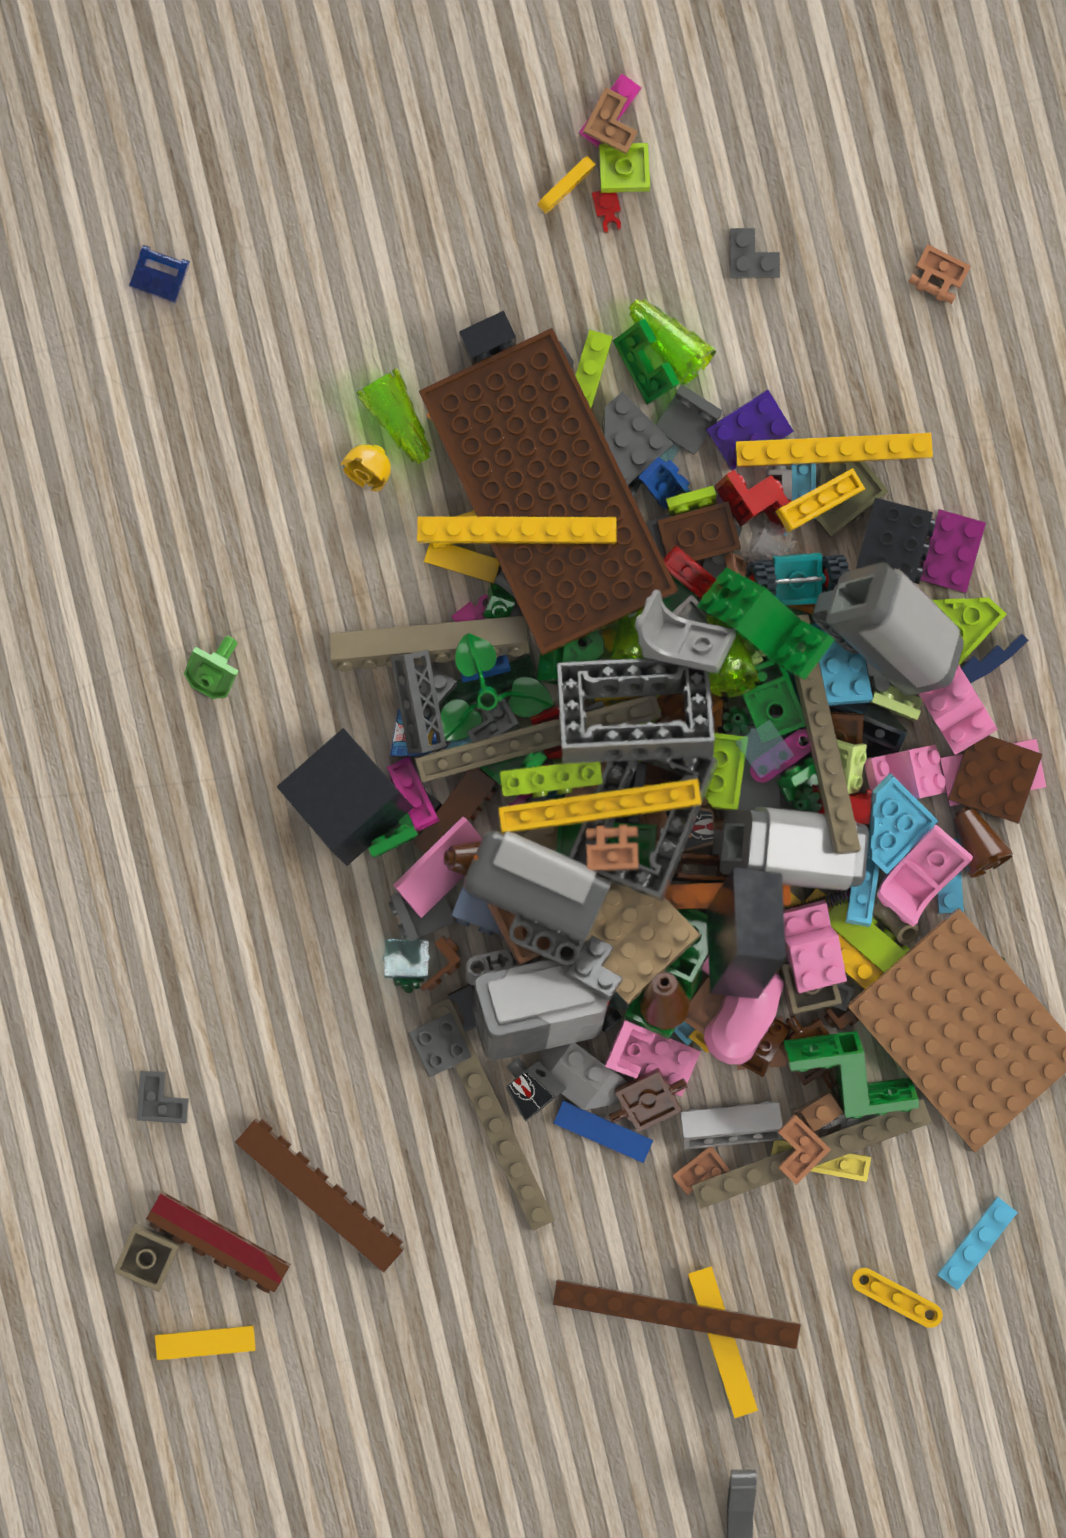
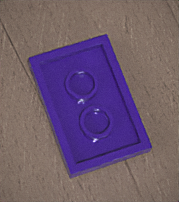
(753, 421)

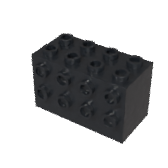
(897, 537)

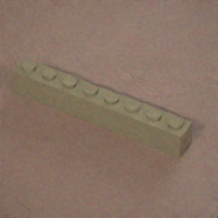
(374, 647)

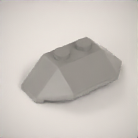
(585, 1076)

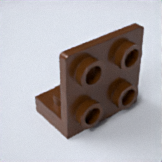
(767, 1048)

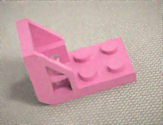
(642, 1051)

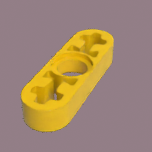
(566, 184)

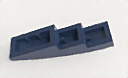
(977, 669)

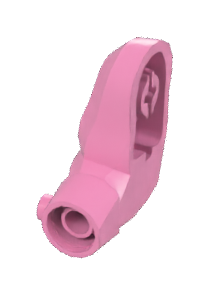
(741, 1023)

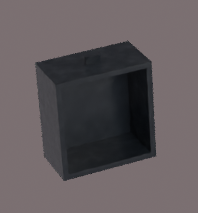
(344, 797)
(746, 933)

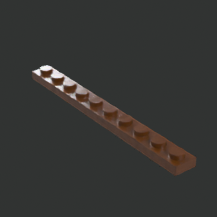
(677, 1314)

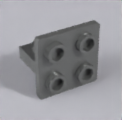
(439, 1045)

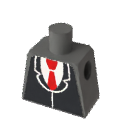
(532, 1087)

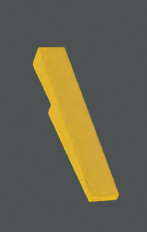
(724, 1348)

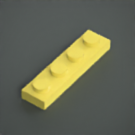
(848, 1166)

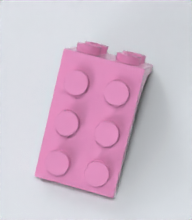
(922, 874)

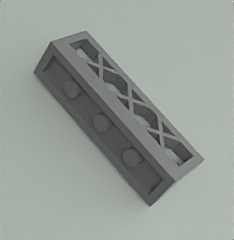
(407, 686)

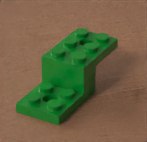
(774, 689)
(686, 970)

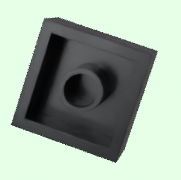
(487, 337)

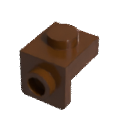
(842, 1020)

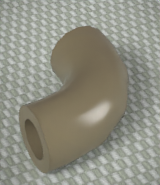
(902, 931)

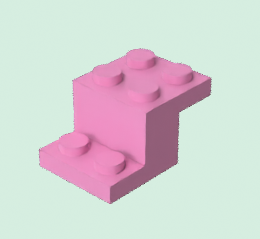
(959, 713)
(915, 769)
(813, 947)

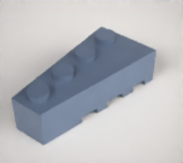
(475, 911)

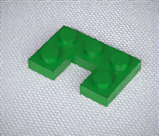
(631, 348)

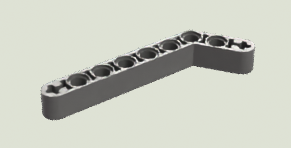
(741, 1503)

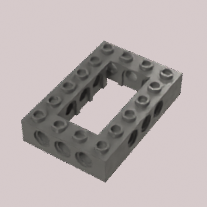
(633, 742)
(664, 861)

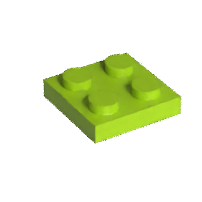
(623, 171)

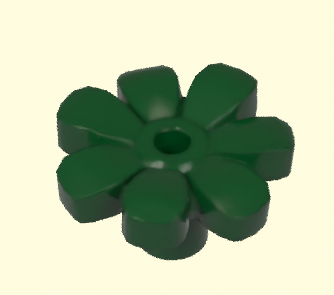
(740, 725)
(807, 800)
(408, 984)

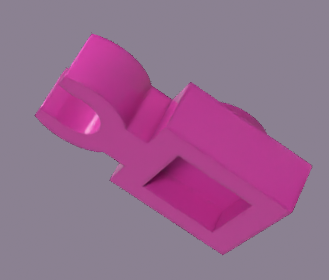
(471, 612)

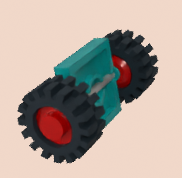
(798, 577)

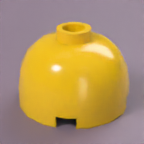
(367, 465)

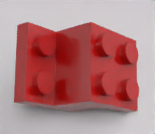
(748, 504)

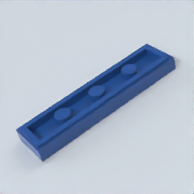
(603, 1131)

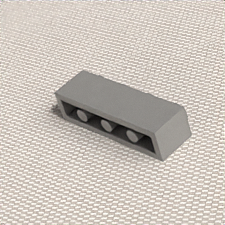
(731, 1125)

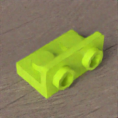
(691, 501)

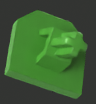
(211, 672)

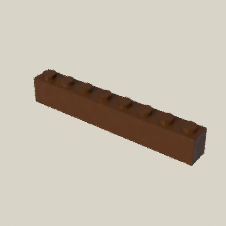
(320, 1195)

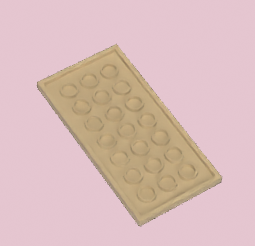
(641, 929)

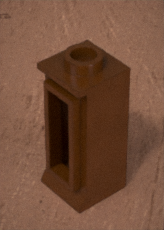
(699, 859)

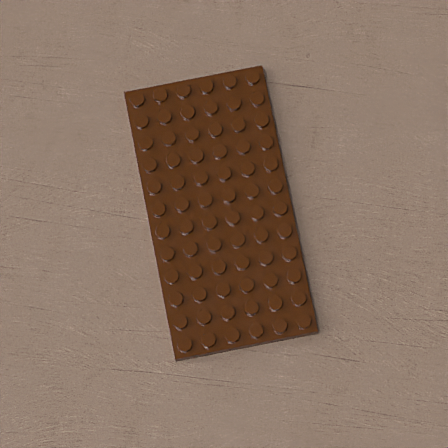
(536, 450)

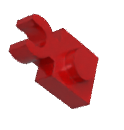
(606, 206)

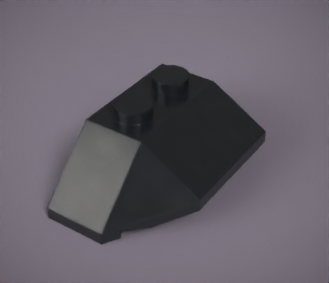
(880, 728)

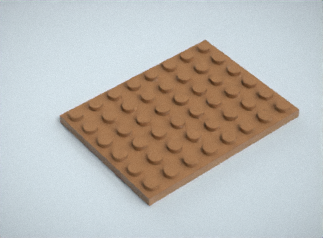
(964, 1029)

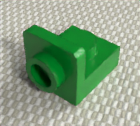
(499, 602)

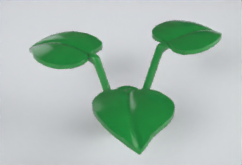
(473, 657)

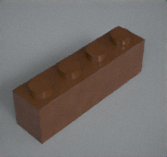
(462, 802)

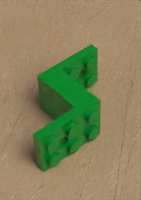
(765, 623)
(854, 1092)

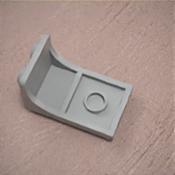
(679, 640)

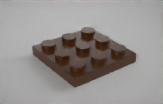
(995, 778)

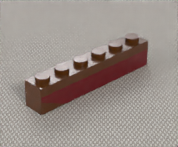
(218, 1242)

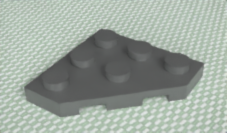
(632, 437)

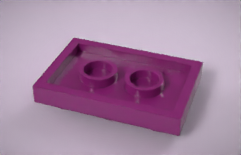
(952, 551)

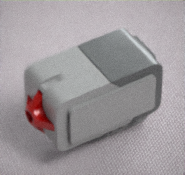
(530, 1005)

